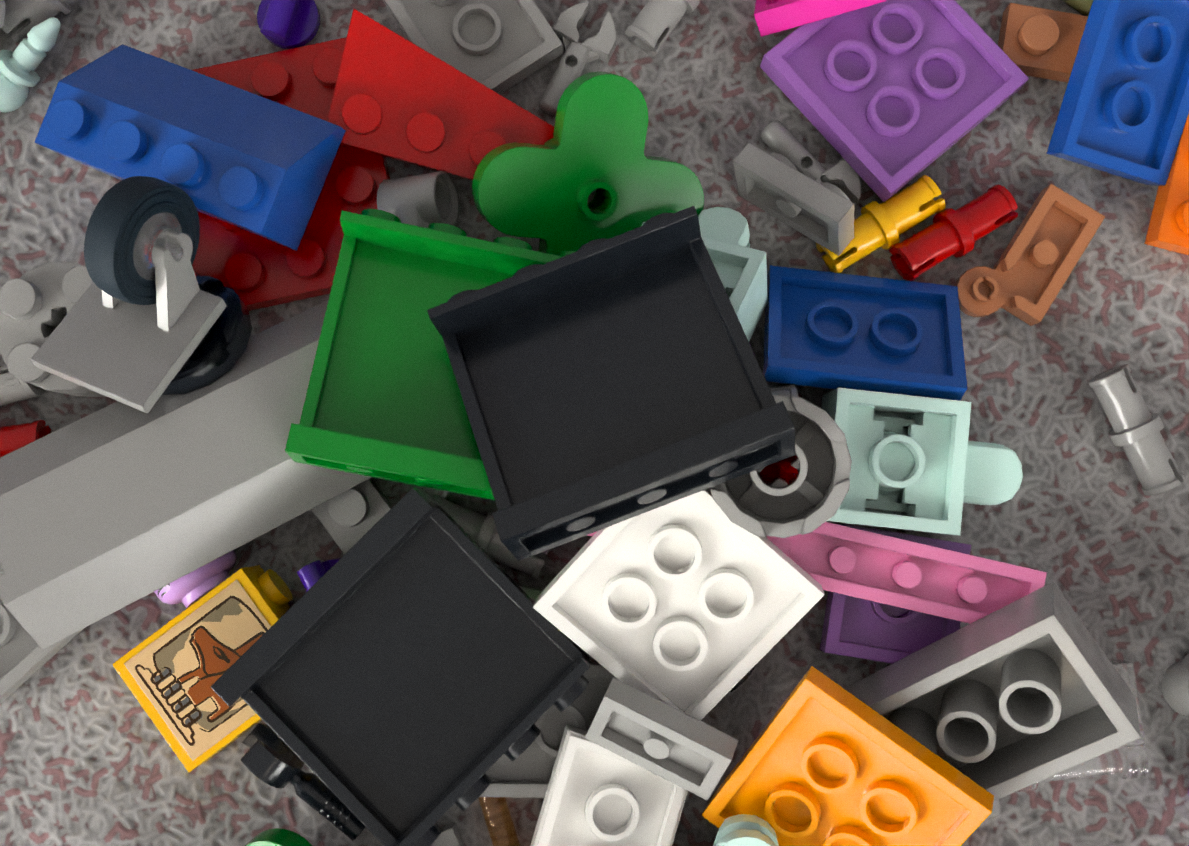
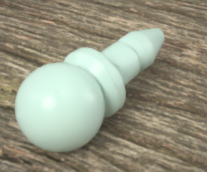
(19, 66)

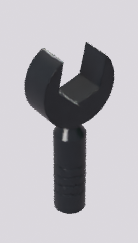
(278, 765)

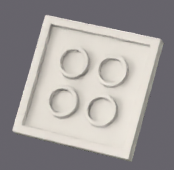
(679, 601)

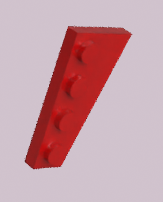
(419, 107)

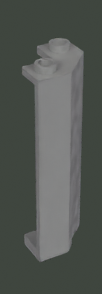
(151, 496)

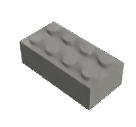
(1009, 695)

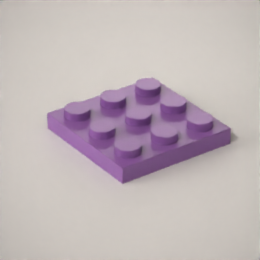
(893, 84)

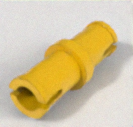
(885, 222)

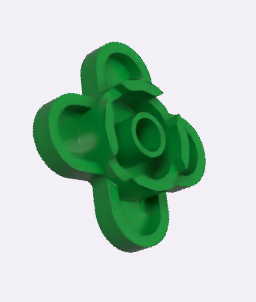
(593, 146)

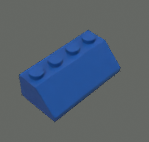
(216, 142)

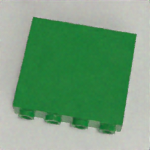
(381, 373)

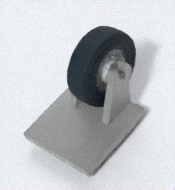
(144, 299)

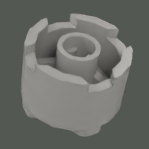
(31, 312)
(810, 496)

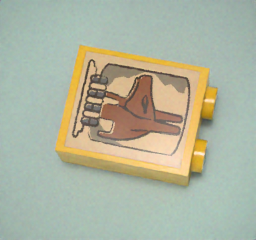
(186, 656)

